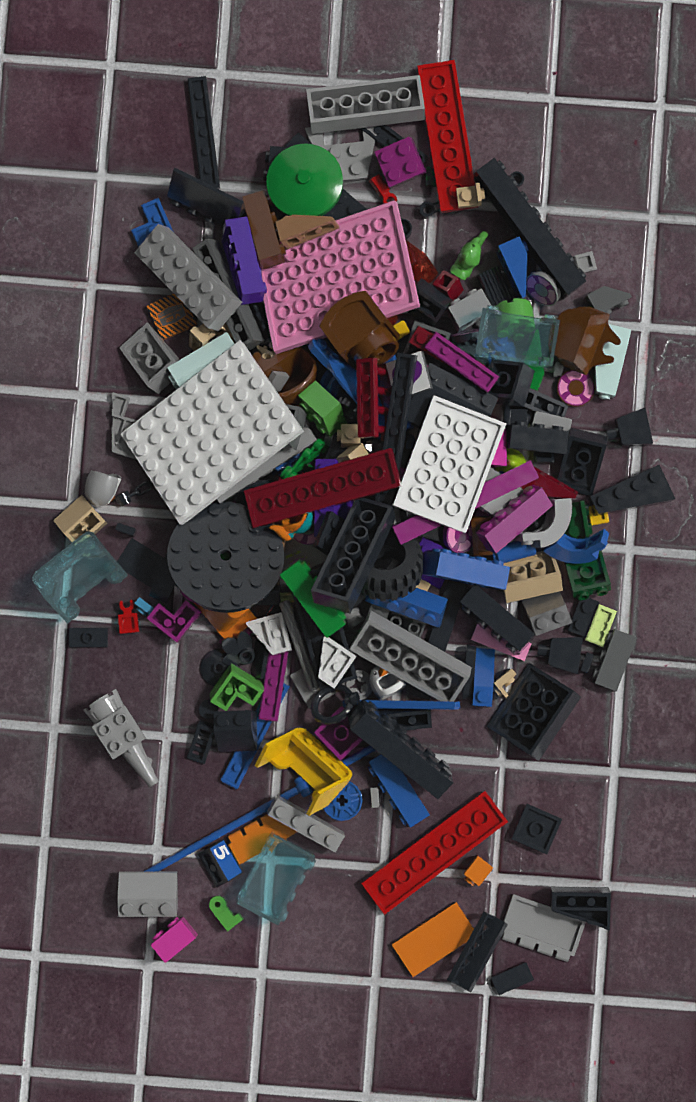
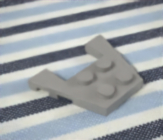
(352, 157)
(120, 424)

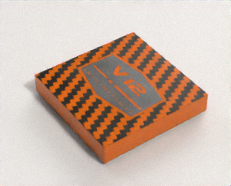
(171, 316)

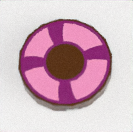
(575, 388)

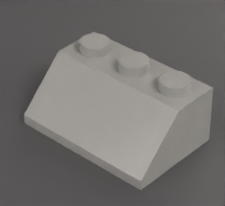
(148, 894)

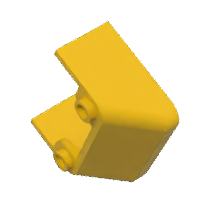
(311, 761)

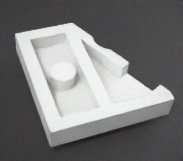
(272, 633)
(334, 662)

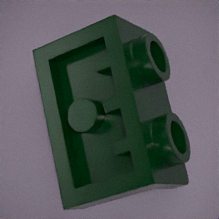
(579, 526)

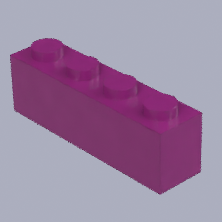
(514, 518)

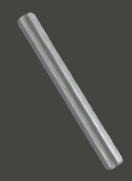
(299, 645)

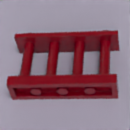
(368, 397)

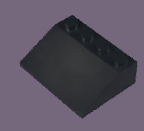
(203, 199)
(451, 389)
(534, 711)

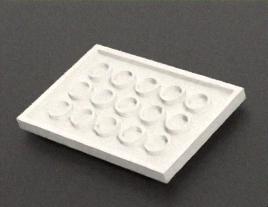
(449, 464)

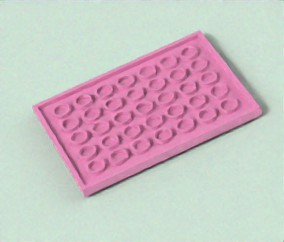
(359, 256)

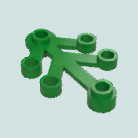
(306, 457)

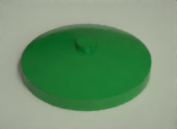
(305, 181)

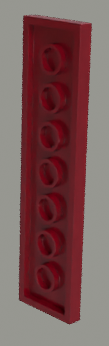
(323, 488)

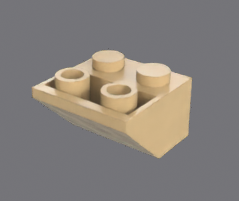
(78, 519)

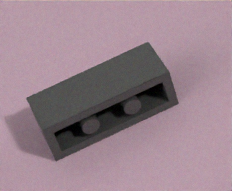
(614, 660)

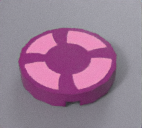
(456, 540)

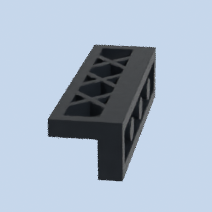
(477, 951)

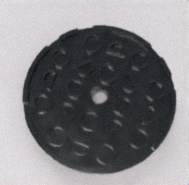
(217, 583)

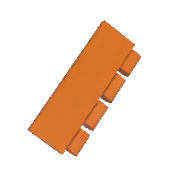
(249, 845)

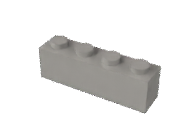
(309, 826)

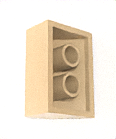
(532, 577)

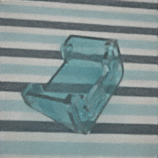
(517, 337)

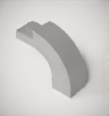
(553, 527)

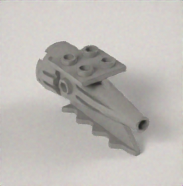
(121, 734)

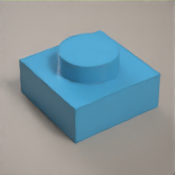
(143, 606)

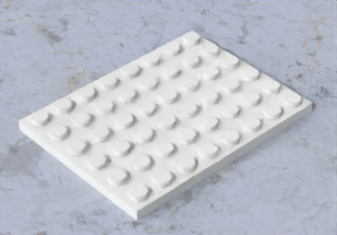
(211, 432)

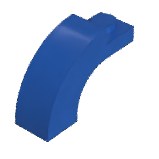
(578, 550)

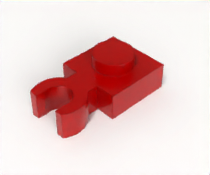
(128, 621)

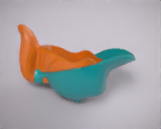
(294, 526)

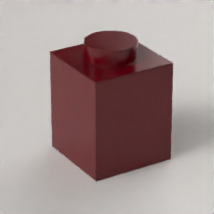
(449, 285)

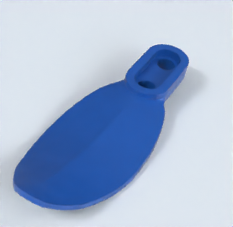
(342, 371)

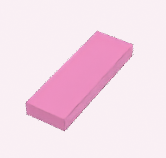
(484, 637)

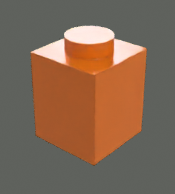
(477, 871)

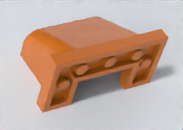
(228, 623)

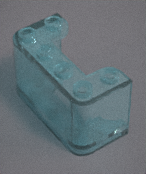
(75, 573)
(275, 878)

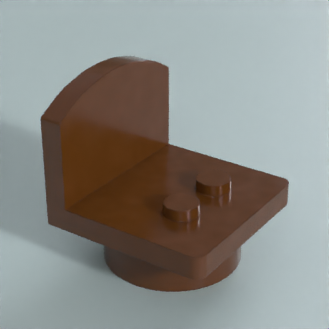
(360, 330)

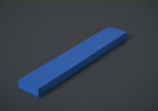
(451, 705)
(241, 760)

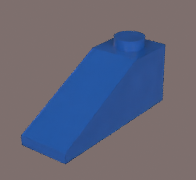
(483, 677)

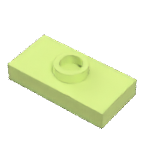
(600, 625)

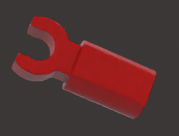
(382, 189)

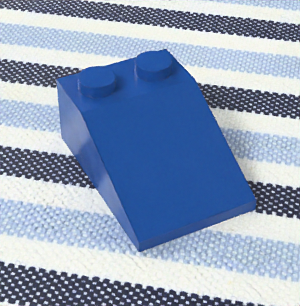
(514, 262)

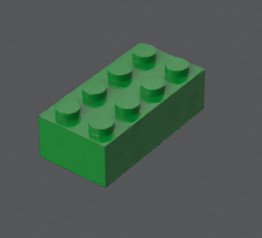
(300, 583)

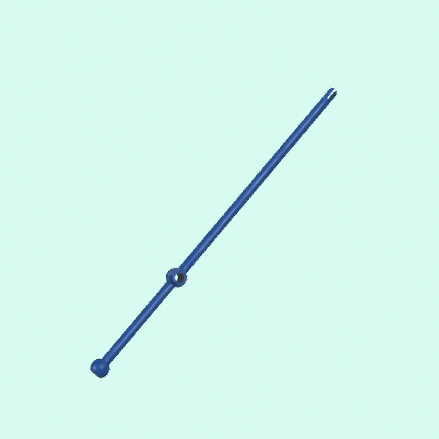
(301, 787)

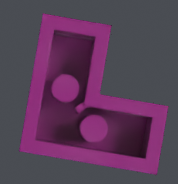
(177, 624)

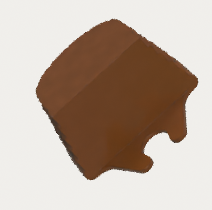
(582, 338)
(297, 364)

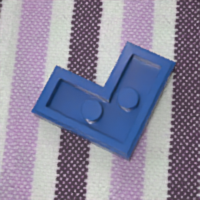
(155, 215)

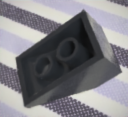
(582, 460)

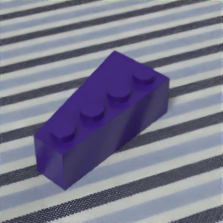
(243, 260)

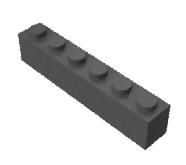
(241, 322)

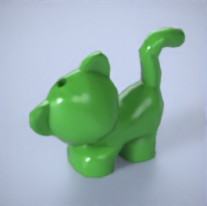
(468, 257)

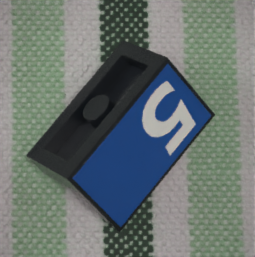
(220, 863)

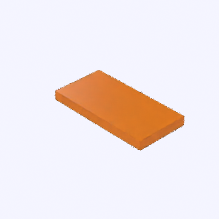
(434, 939)

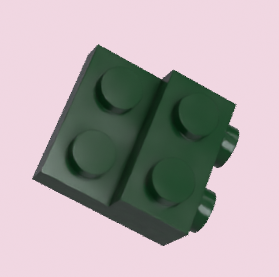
(588, 578)

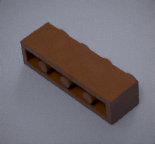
(263, 229)

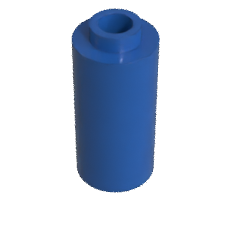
(514, 551)

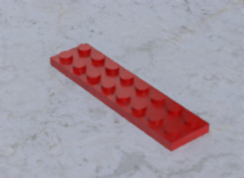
(446, 132)
(434, 852)

